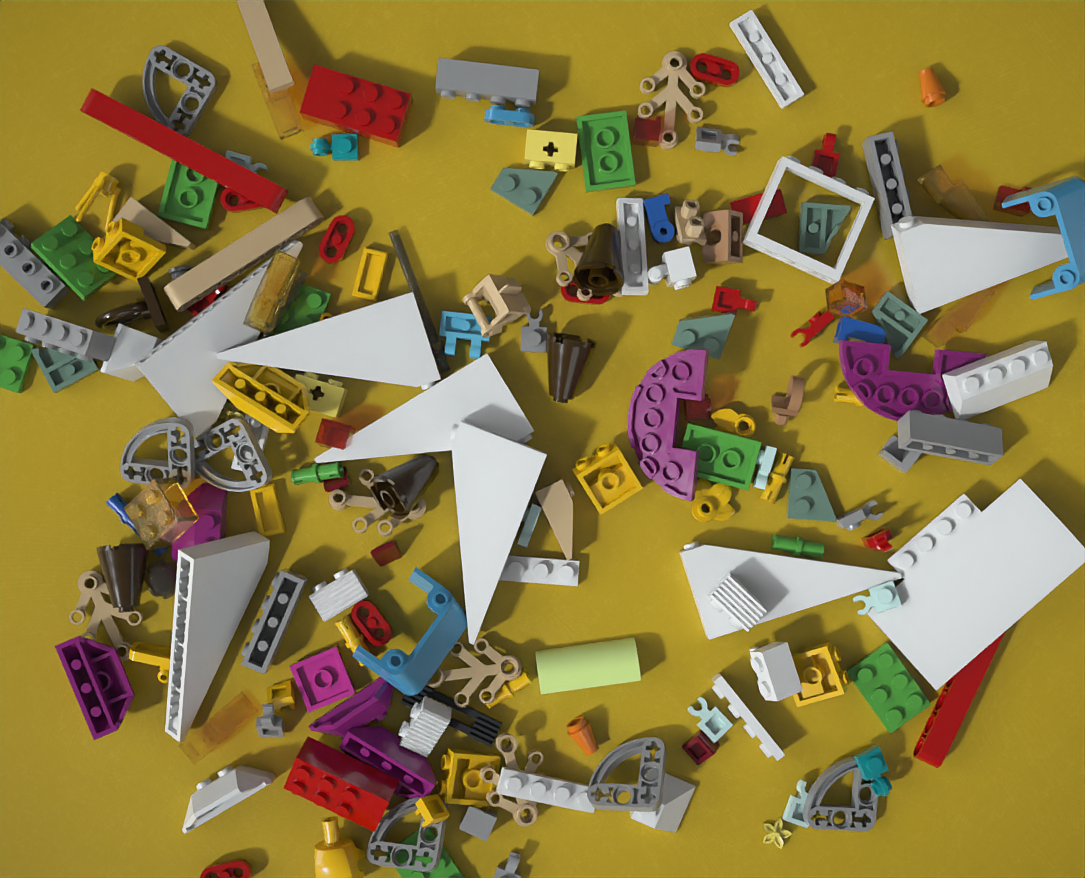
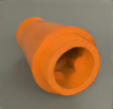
(931, 89)
(581, 732)

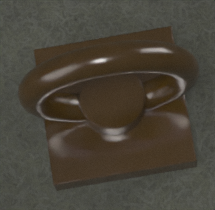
(145, 307)

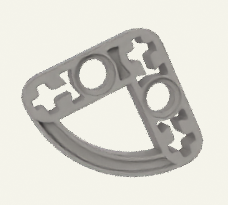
(193, 90)
(237, 443)
(173, 465)
(637, 792)
(857, 808)
(423, 846)

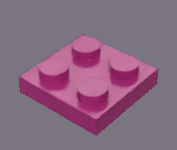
(322, 679)

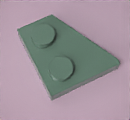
(524, 187)
(818, 226)
(898, 322)
(704, 333)
(62, 369)
(808, 497)

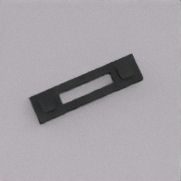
(484, 728)

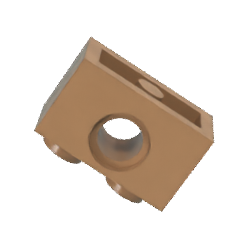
(723, 237)

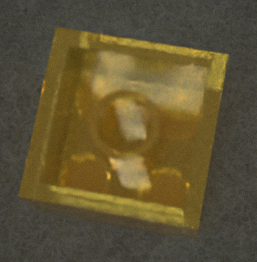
(161, 513)

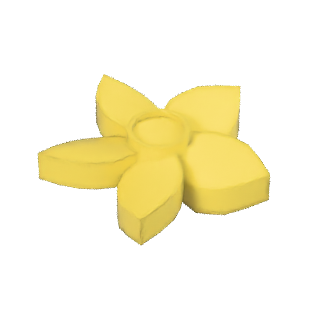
(230, 412)
(775, 833)

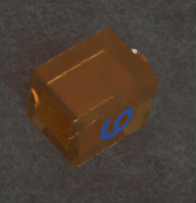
(846, 298)

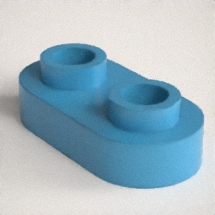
(501, 116)

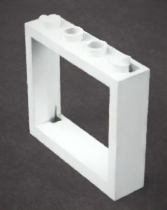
(791, 256)

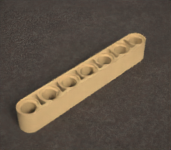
(243, 254)

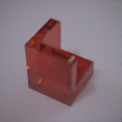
(646, 131)
(1019, 209)
(333, 434)

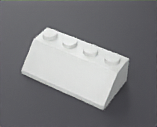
(999, 379)

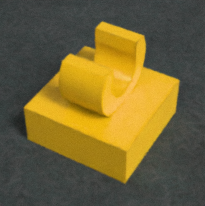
(281, 695)
(431, 809)

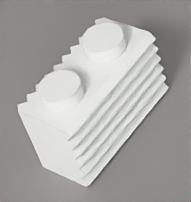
(339, 594)
(737, 602)
(425, 726)

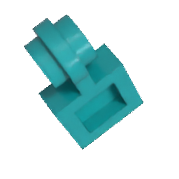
(343, 147)
(871, 765)

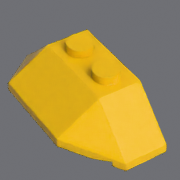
(265, 395)

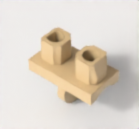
(689, 223)

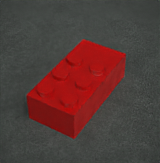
(356, 106)
(341, 783)

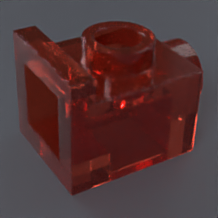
(697, 409)

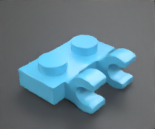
(461, 326)

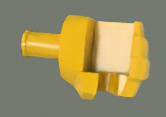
(337, 855)

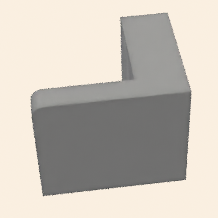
(898, 458)
(478, 822)

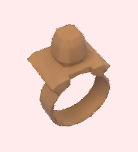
(789, 405)

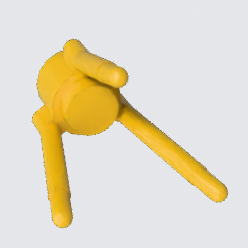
(104, 186)

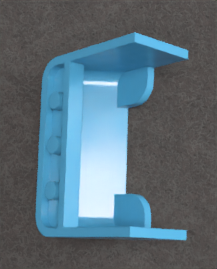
(1066, 201)
(413, 671)

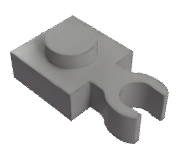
(532, 336)

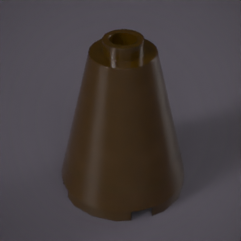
(601, 262)
(567, 364)
(404, 485)
(124, 573)

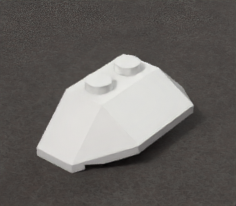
(224, 792)

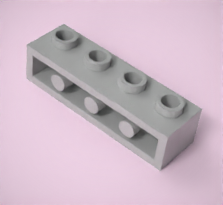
(487, 82)
(887, 180)
(29, 268)
(67, 336)
(950, 437)
(274, 621)

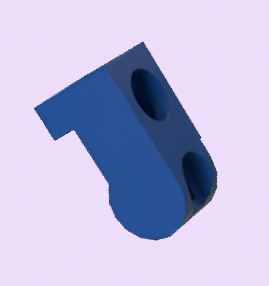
(659, 226)
(858, 331)

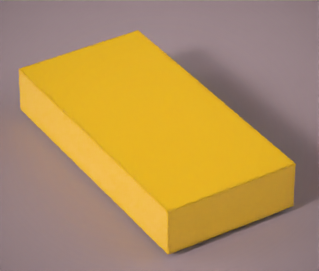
(370, 274)
(267, 510)

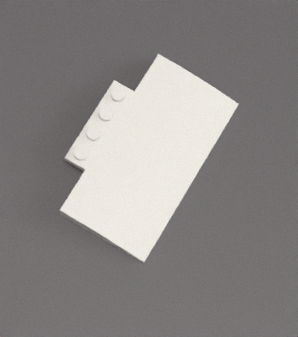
(975, 578)

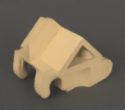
(505, 299)

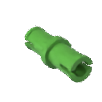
(317, 473)
(797, 546)

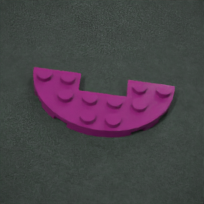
(897, 392)
(655, 416)

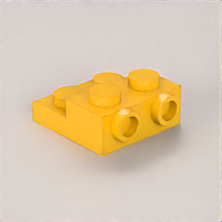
(127, 250)
(606, 477)
(819, 674)
(462, 777)

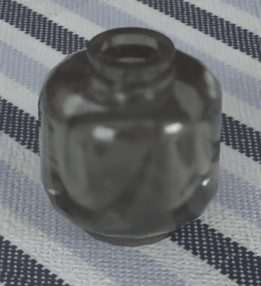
(161, 579)

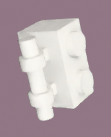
(676, 268)
(775, 671)

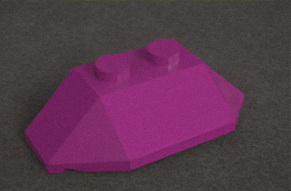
(211, 509)
(97, 683)
(357, 710)
(383, 752)

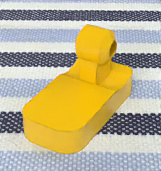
(153, 655)

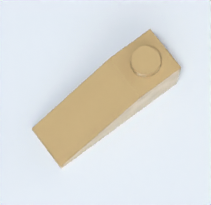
(153, 225)
(559, 511)

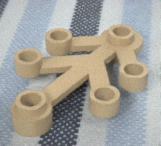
(671, 95)
(568, 250)
(369, 502)
(102, 612)
(479, 672)
(515, 808)

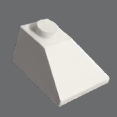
(127, 349)
(673, 806)

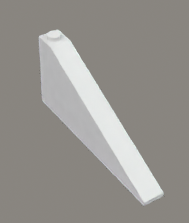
(960, 257)
(369, 343)
(187, 360)
(425, 422)
(492, 493)
(776, 580)
(210, 599)

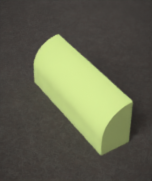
(588, 665)

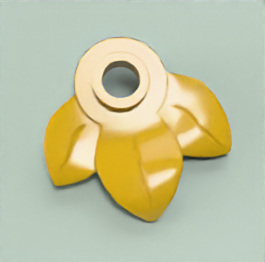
(729, 421)
(715, 498)

